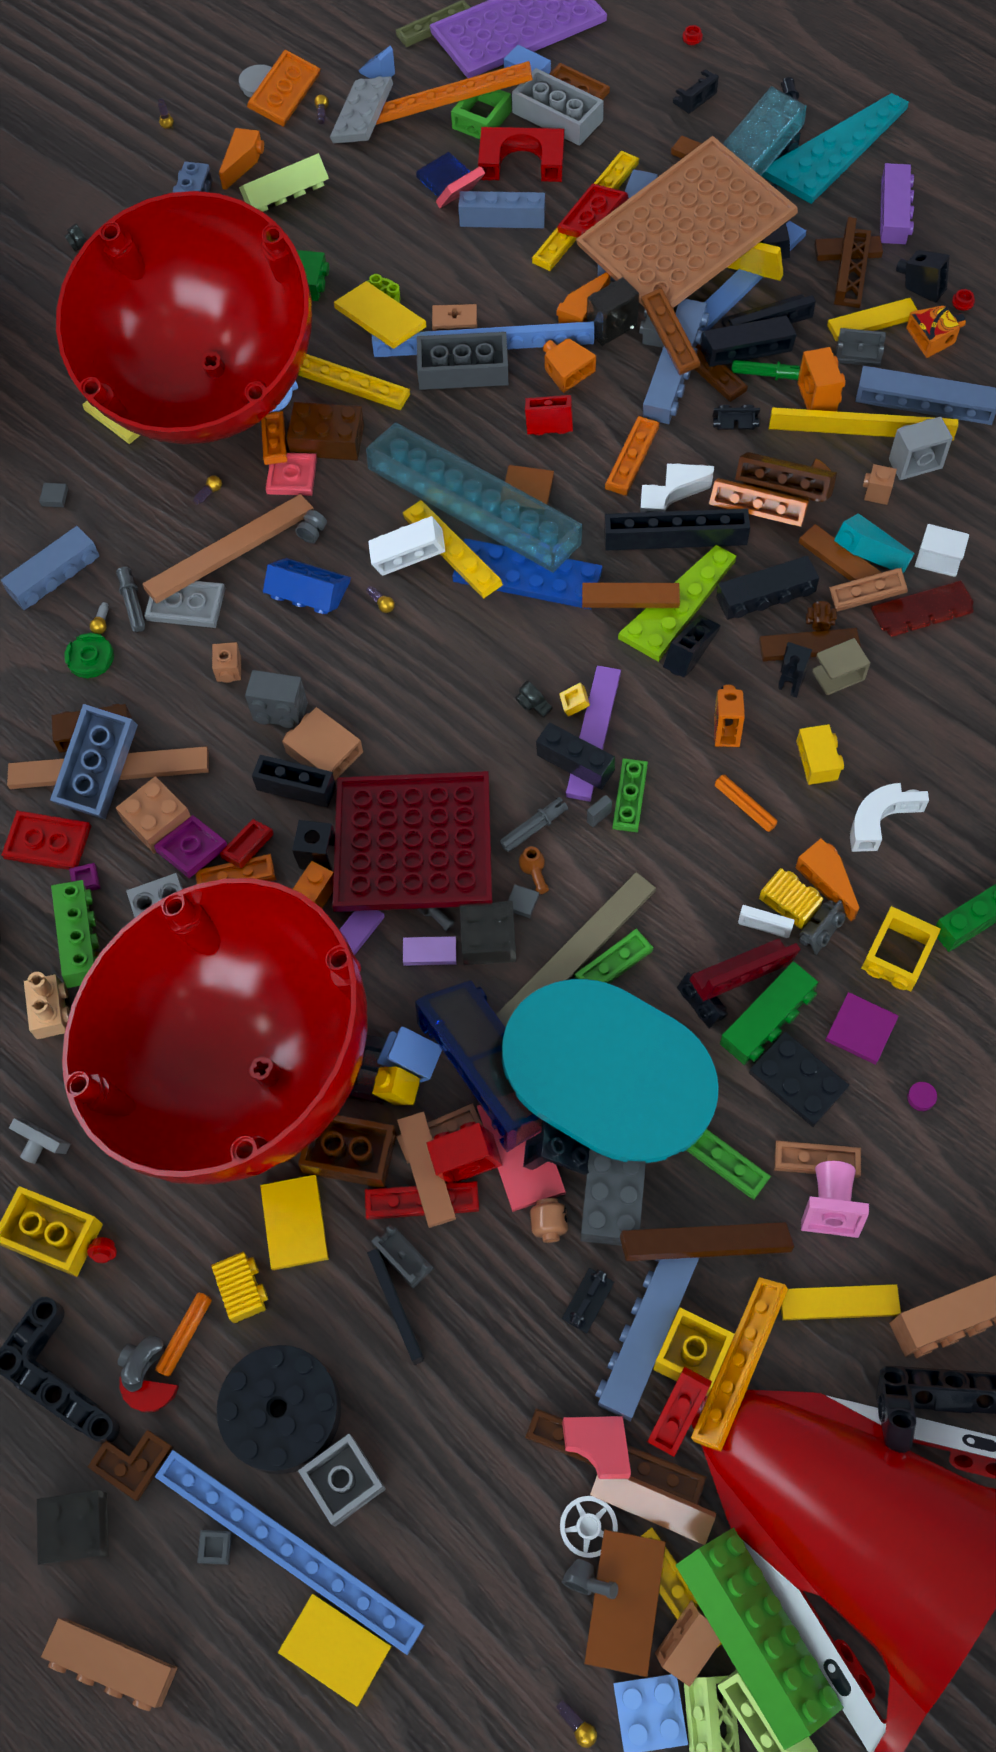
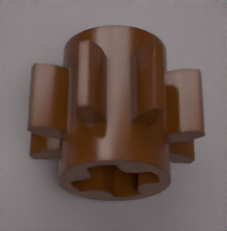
(821, 616)

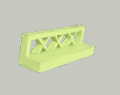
(706, 1715)

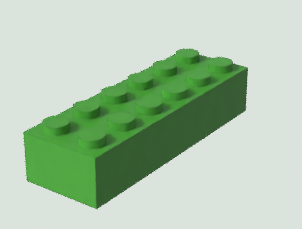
(759, 1638)

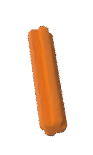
(746, 803)
(183, 1334)

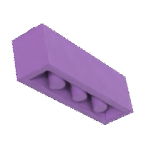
(895, 203)

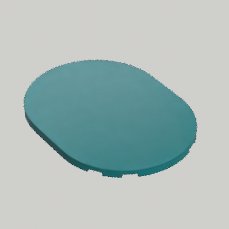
(610, 1070)

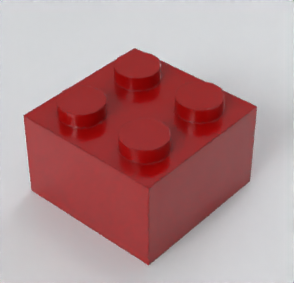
(464, 1153)

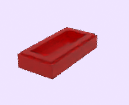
(246, 843)

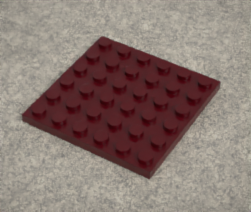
(412, 841)

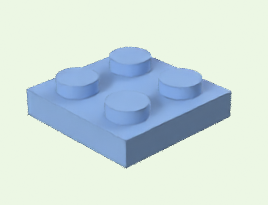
(650, 1714)

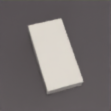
(766, 921)

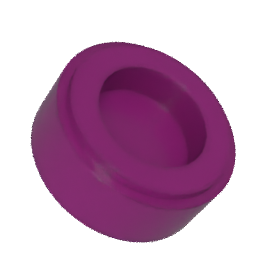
(922, 1096)

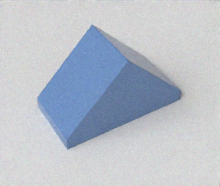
(380, 65)

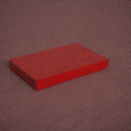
(590, 209)
(46, 840)

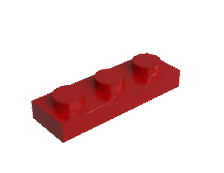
(679, 1411)

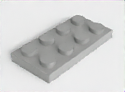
(361, 110)

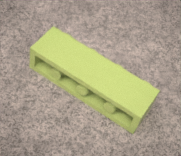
(284, 183)
(753, 1720)

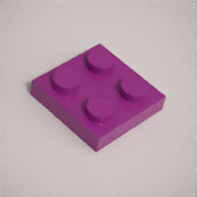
(190, 846)

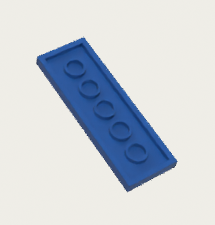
(531, 580)

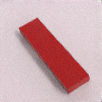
(406, 1201)

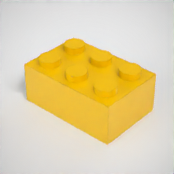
(48, 1231)

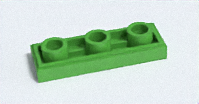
(629, 806)

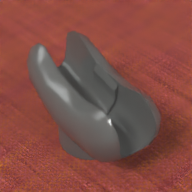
(137, 1361)

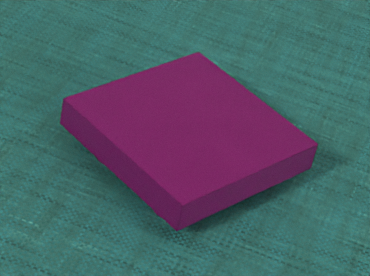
(862, 1028)

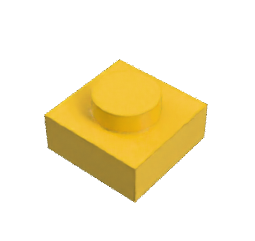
(574, 699)

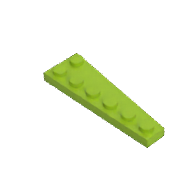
(657, 627)

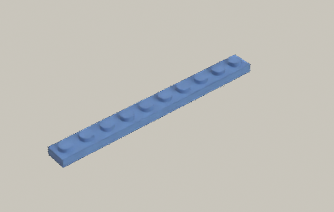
(517, 337)
(291, 1552)

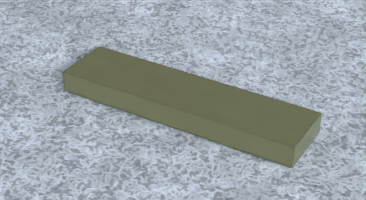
(420, 28)

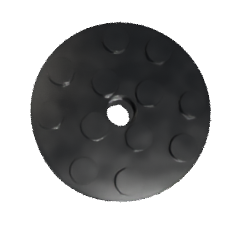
(252, 1392)

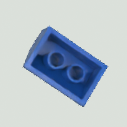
(305, 585)

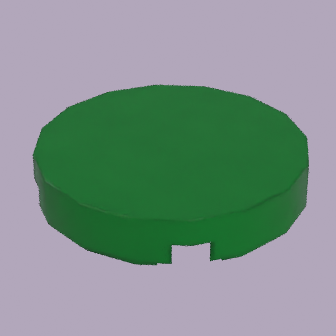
(89, 655)

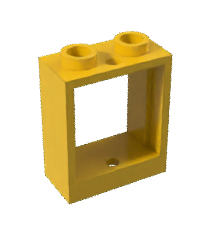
(912, 928)

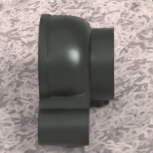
(75, 237)
(530, 697)

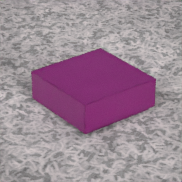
(88, 874)

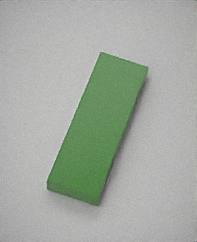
(617, 959)
(729, 1164)

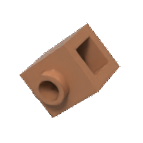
(879, 484)
(226, 662)

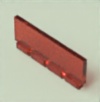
(917, 608)

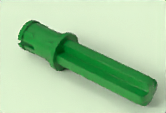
(764, 369)

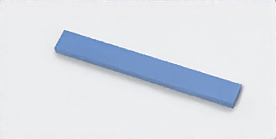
(741, 283)

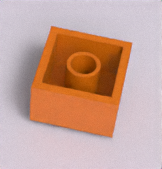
(820, 380)

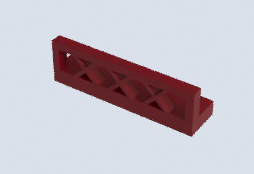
(743, 968)

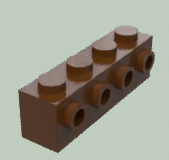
(786, 476)

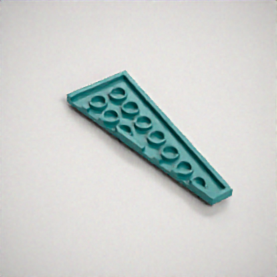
(823, 159)

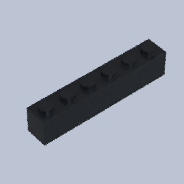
(676, 529)

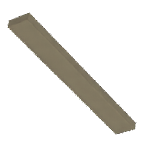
(586, 940)

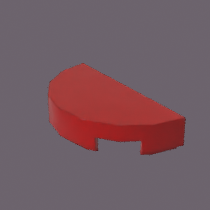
(150, 1396)

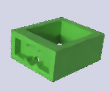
(464, 120)

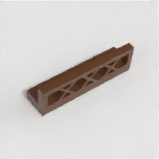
(848, 266)

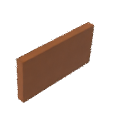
(624, 1626)

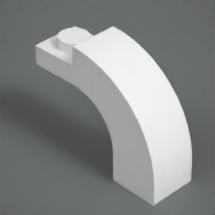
(886, 800)

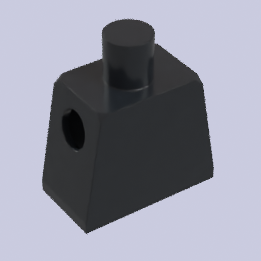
(926, 274)

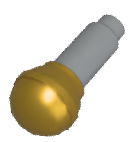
(98, 624)

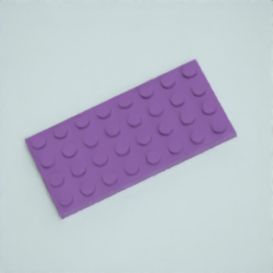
(489, 31)

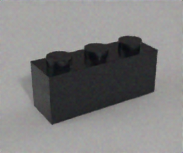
(575, 755)
(294, 780)

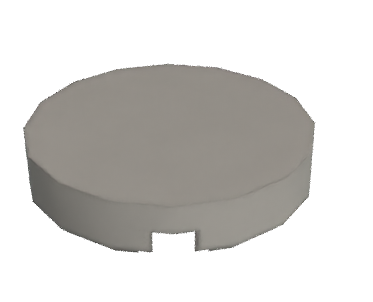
(252, 77)

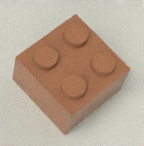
(152, 812)

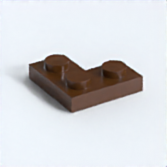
(132, 1472)

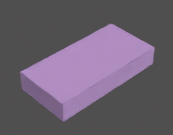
(429, 951)

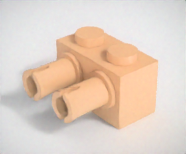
(46, 1005)

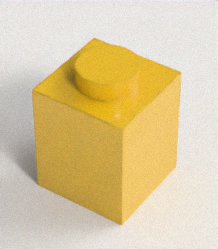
(396, 1085)

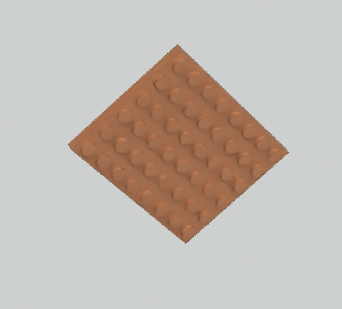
(687, 224)

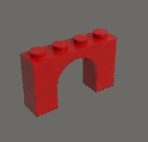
(501, 141)

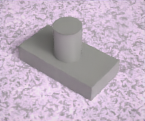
(37, 1140)

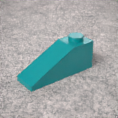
(872, 543)

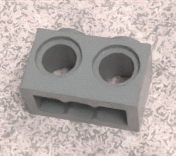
(152, 892)

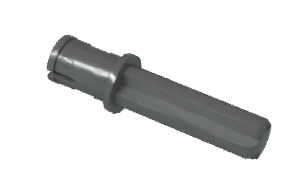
(129, 592)
(535, 823)

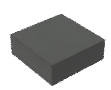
(53, 495)
(599, 811)
(523, 900)
(214, 1547)

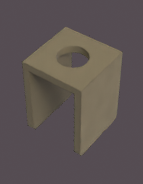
(841, 666)

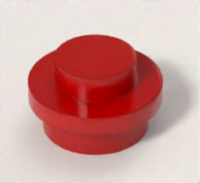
(692, 35)
(963, 300)
(102, 1250)

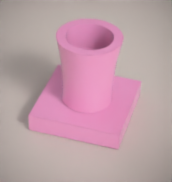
(833, 1209)

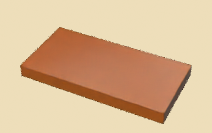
(283, 88)

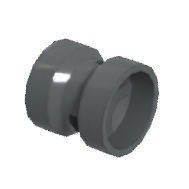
(312, 525)

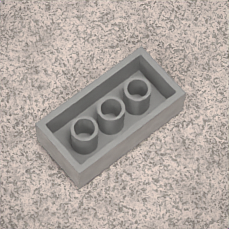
(558, 105)

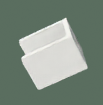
(941, 550)

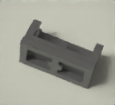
(860, 347)
(402, 1256)

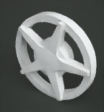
(587, 1526)

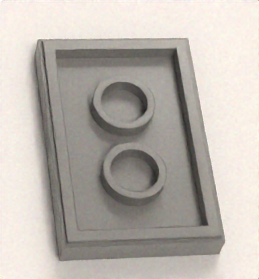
(193, 605)

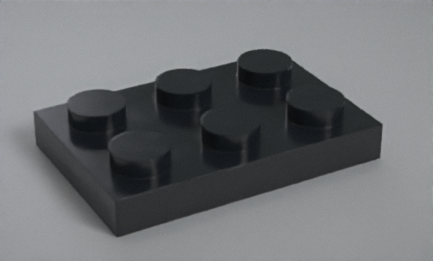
(799, 1079)

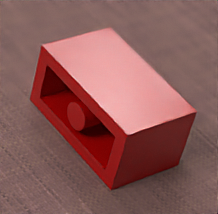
(549, 415)

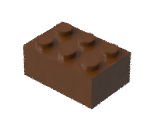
(326, 430)
(351, 1152)

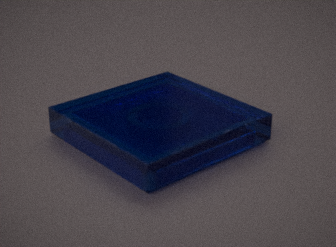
(441, 173)

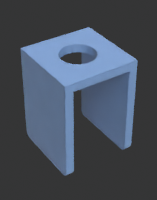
(410, 1053)

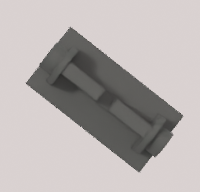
(830, 917)

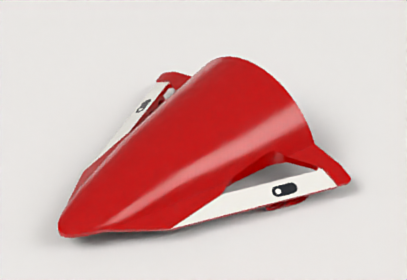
(871, 1533)

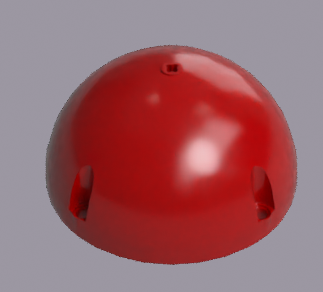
(190, 323)
(216, 1039)

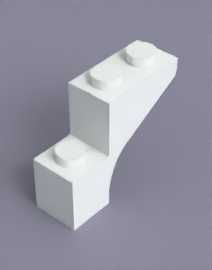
(680, 483)

